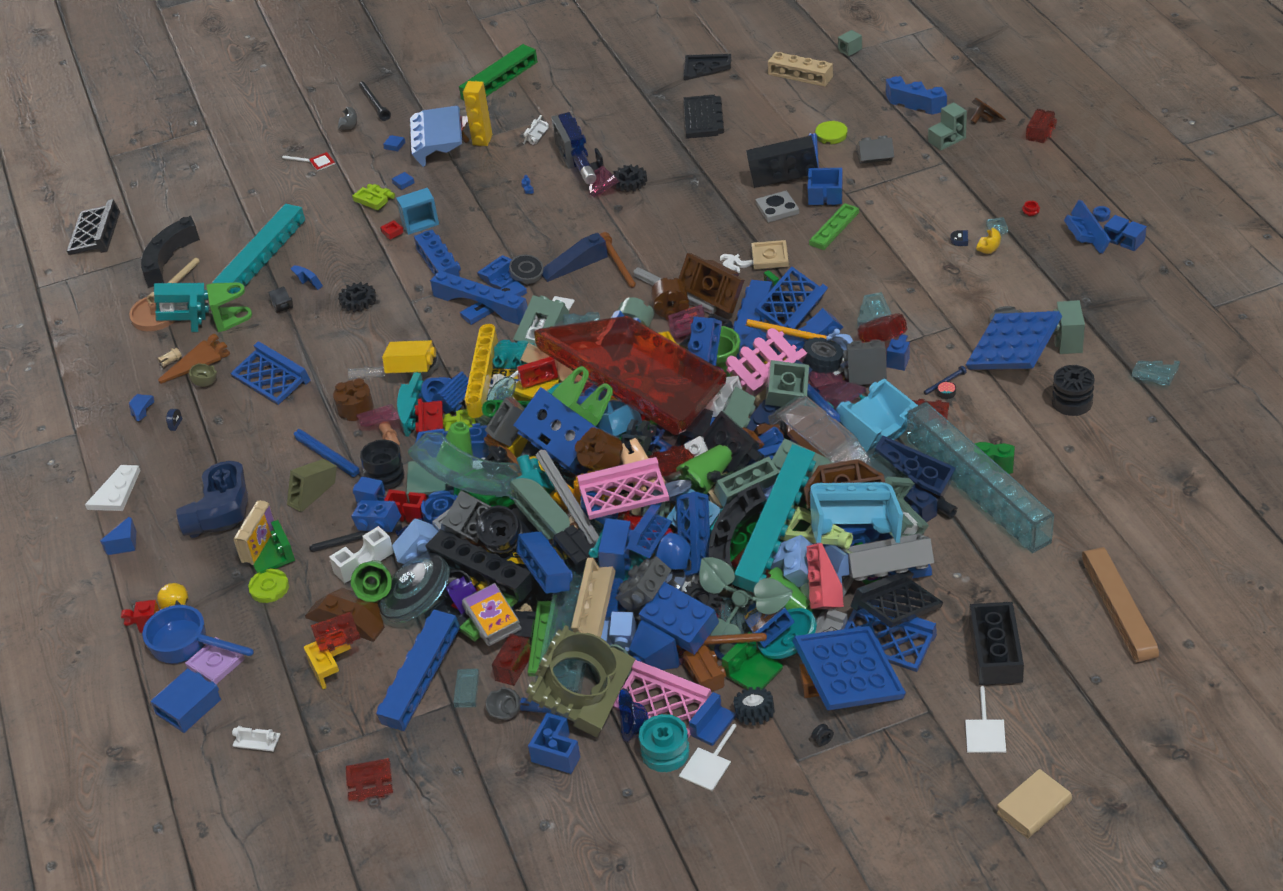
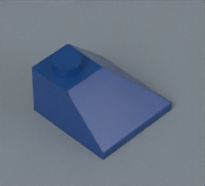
(654, 647)

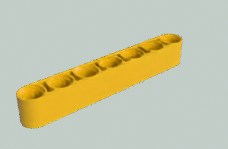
(481, 370)

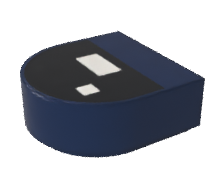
(959, 238)
(173, 419)

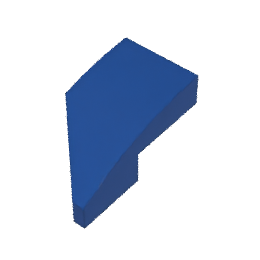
(306, 275)
(139, 404)

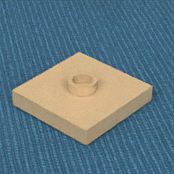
(770, 254)

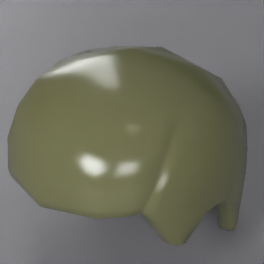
(202, 375)

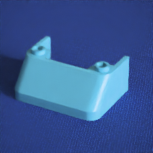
(855, 504)

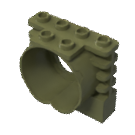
(590, 710)

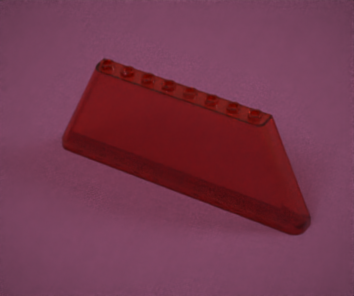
(639, 365)

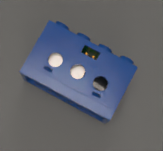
(551, 418)

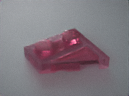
(603, 181)

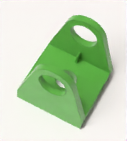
(225, 316)
(591, 408)

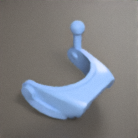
(842, 340)

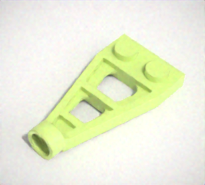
(844, 540)

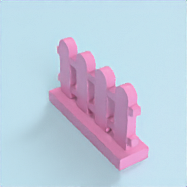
(760, 369)

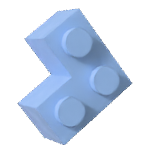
(413, 540)
(793, 560)
(620, 629)

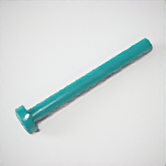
(593, 552)

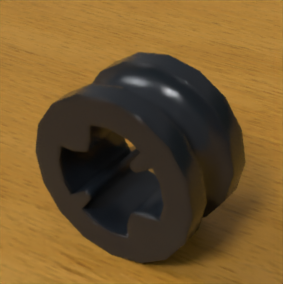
(822, 734)

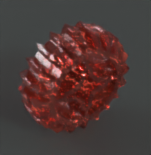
(882, 328)

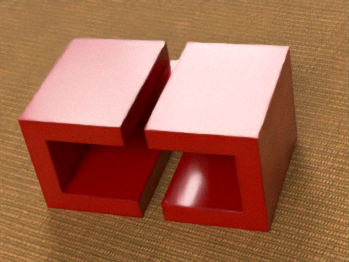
(407, 510)

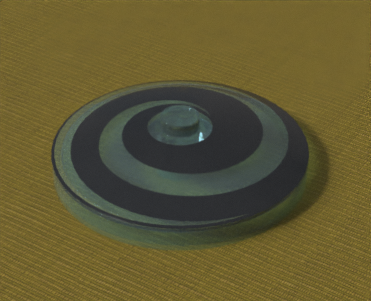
(415, 588)

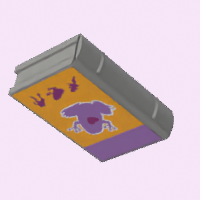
(491, 614)

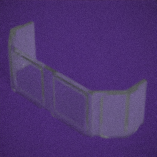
(820, 430)

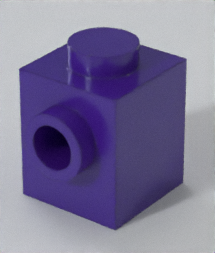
(460, 589)

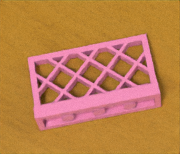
(619, 477)
(667, 682)

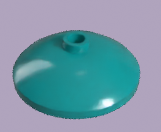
(783, 646)

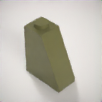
(309, 483)

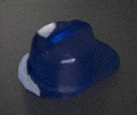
(631, 714)

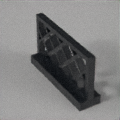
(104, 229)
(889, 589)

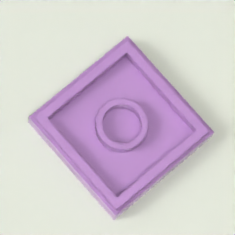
(214, 662)

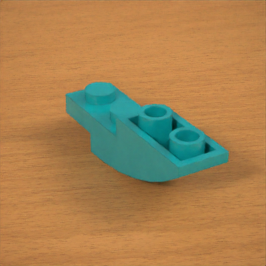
(406, 403)

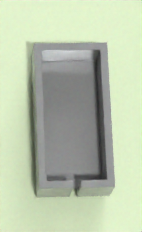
(888, 556)

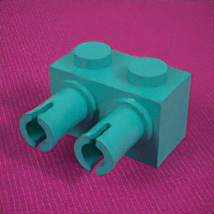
(509, 353)
(531, 470)

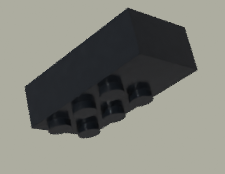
(781, 161)
(996, 643)

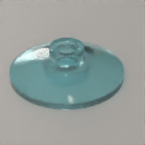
(501, 389)

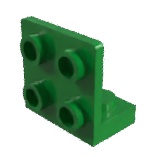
(276, 551)
(749, 666)

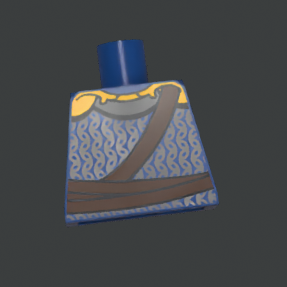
(770, 624)

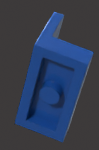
(710, 720)

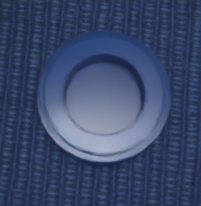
(1101, 213)

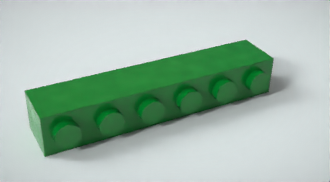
(504, 69)

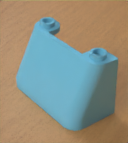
(877, 414)

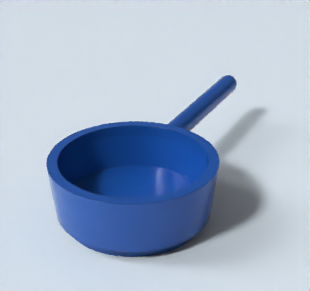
(179, 633)

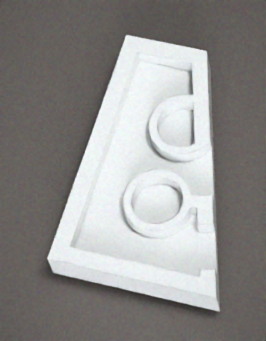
(116, 490)

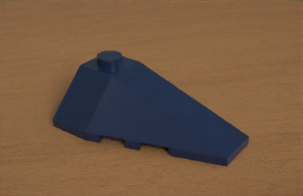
(581, 254)
(919, 467)

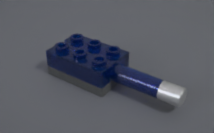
(571, 145)

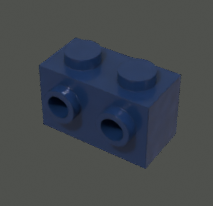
(922, 502)

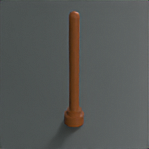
(606, 236)
(735, 638)

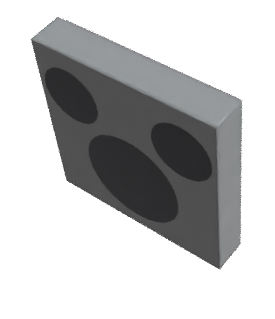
(777, 206)

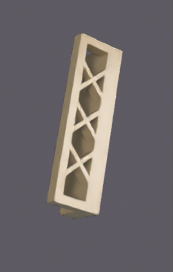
(593, 598)

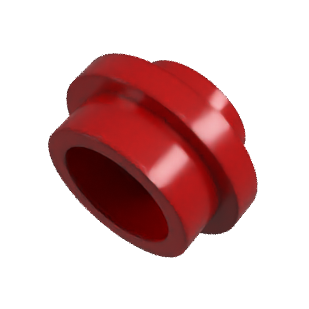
(1031, 208)

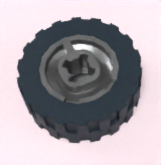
(823, 355)

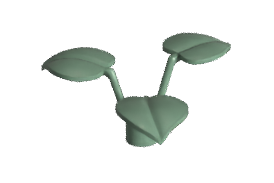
(769, 594)

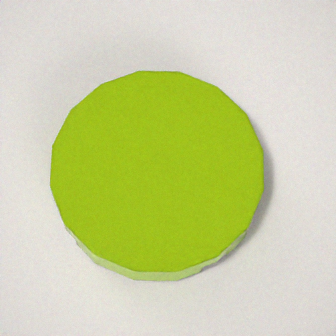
(831, 132)
(268, 586)

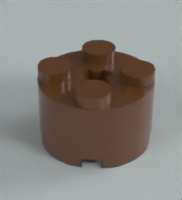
(669, 297)
(352, 399)
(598, 449)

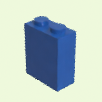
(186, 700)

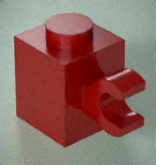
(141, 613)

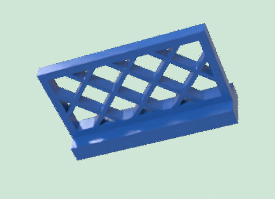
(804, 307)
(279, 364)
(916, 627)

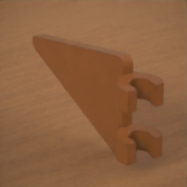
(204, 353)

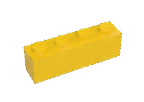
(477, 113)

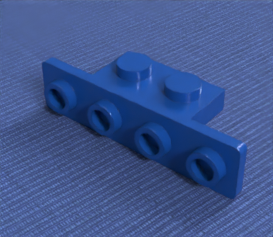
(1086, 227)

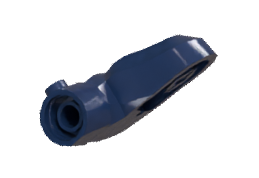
(222, 501)

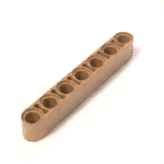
(1120, 605)

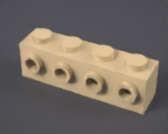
(800, 68)

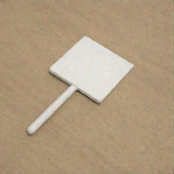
(985, 734)
(706, 767)

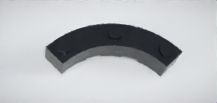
(162, 247)
(731, 518)

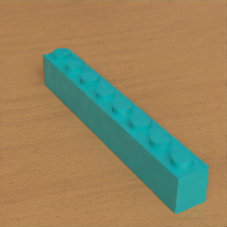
(262, 247)
(774, 517)

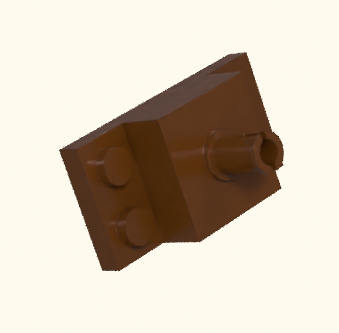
(711, 282)

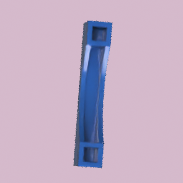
(507, 305)

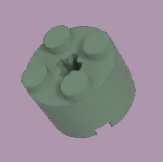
(636, 309)

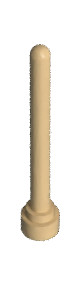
(150, 298)

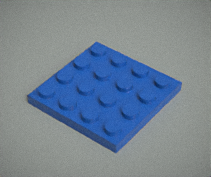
(1014, 340)
(848, 667)

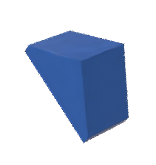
(121, 538)

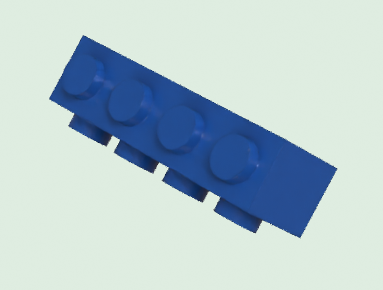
(435, 253)
(705, 338)
(544, 562)

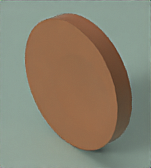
(144, 317)

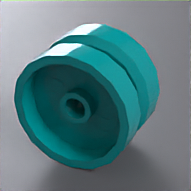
(664, 743)

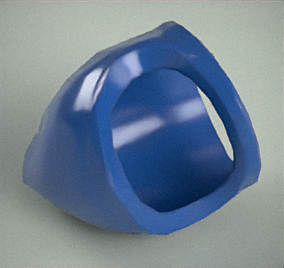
(673, 551)

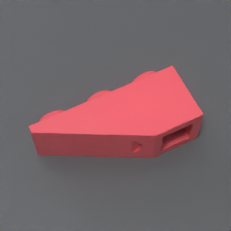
(824, 584)

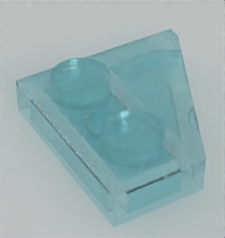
(1156, 371)

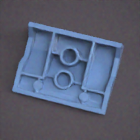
(435, 130)

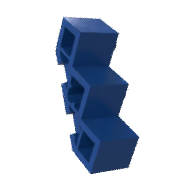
(915, 95)

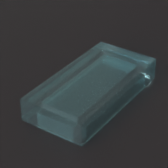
(466, 688)

